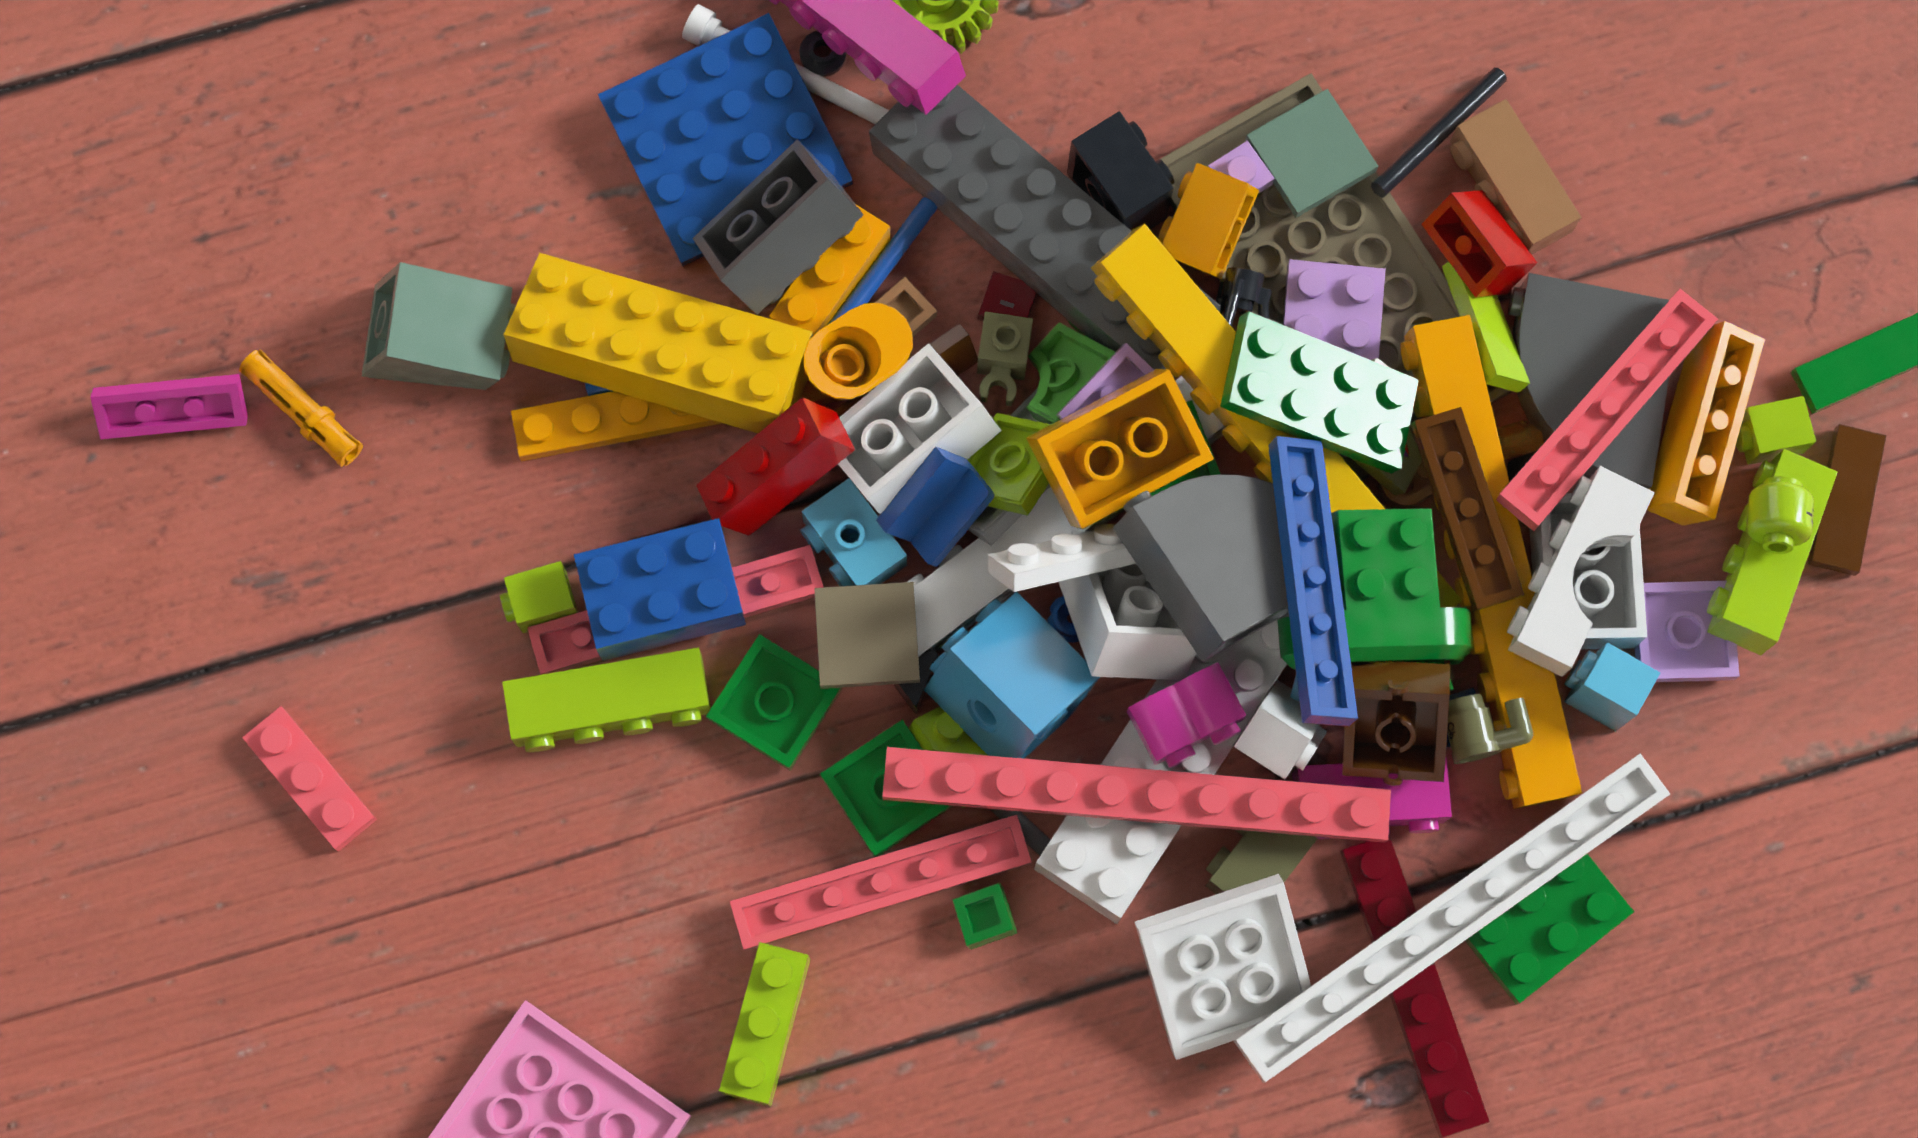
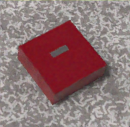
(1007, 297)

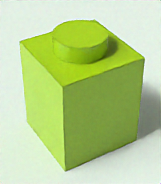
(1775, 427)
(538, 596)

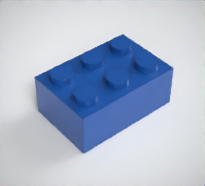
(659, 589)

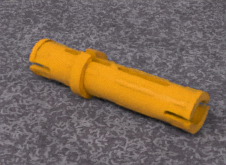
(315, 421)

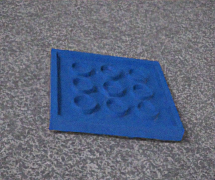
(714, 124)

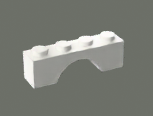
(1554, 625)

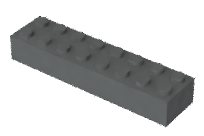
(1012, 208)

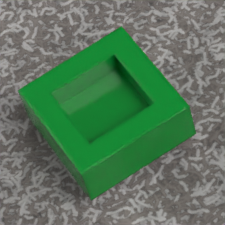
(984, 916)

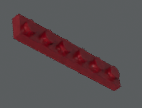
(1421, 1000)

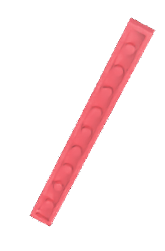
(1137, 794)

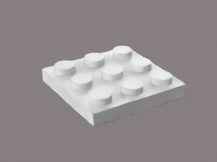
(1223, 964)

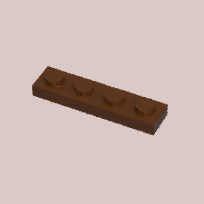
(1467, 509)

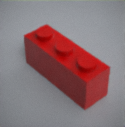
(775, 466)

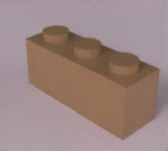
(1514, 176)

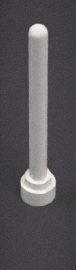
(704, 27)

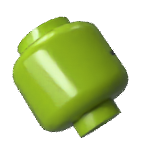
(1780, 514)

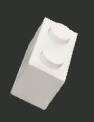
(1278, 735)

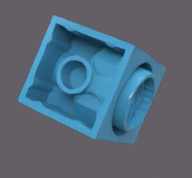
(1009, 679)

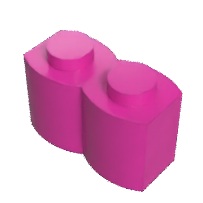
(1186, 715)

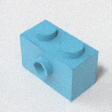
(852, 537)
(1610, 686)

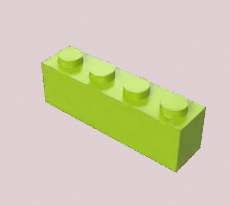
(1761, 582)
(606, 699)

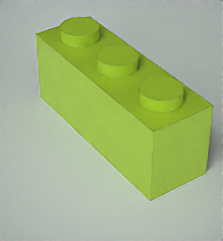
(765, 1024)

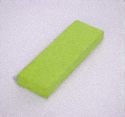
(1493, 337)

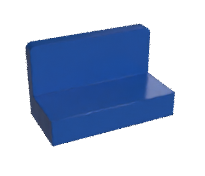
(937, 505)

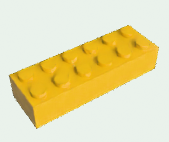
(657, 344)

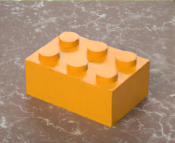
(1120, 448)

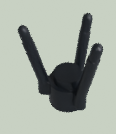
(1241, 292)

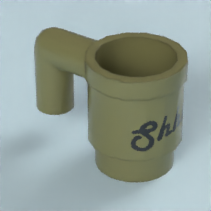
(1473, 732)

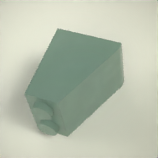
(437, 329)

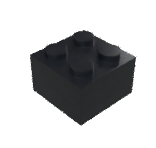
(1120, 172)

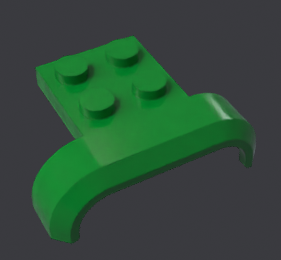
(1391, 591)

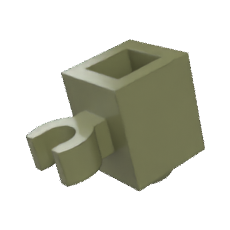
(1003, 353)

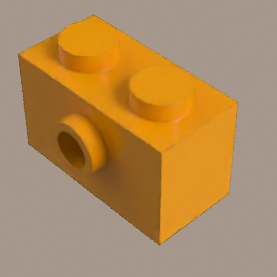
(1208, 219)

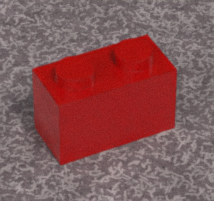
(1479, 243)

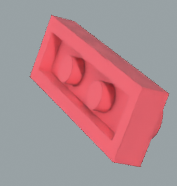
(309, 778)

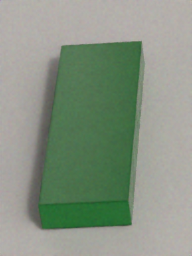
(1859, 365)

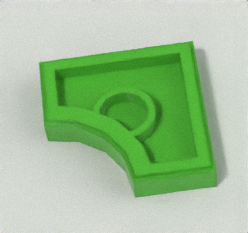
(1064, 365)

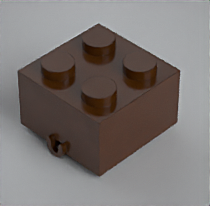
(1398, 721)

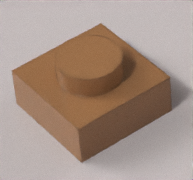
(910, 304)

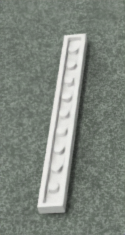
(1451, 918)

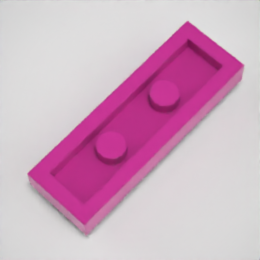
(169, 406)

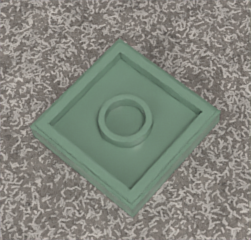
(1312, 153)

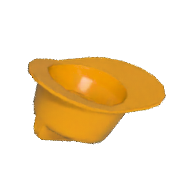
(858, 351)

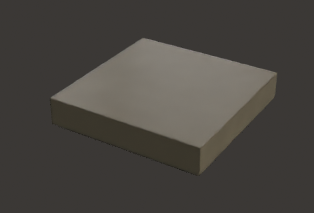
(867, 635)

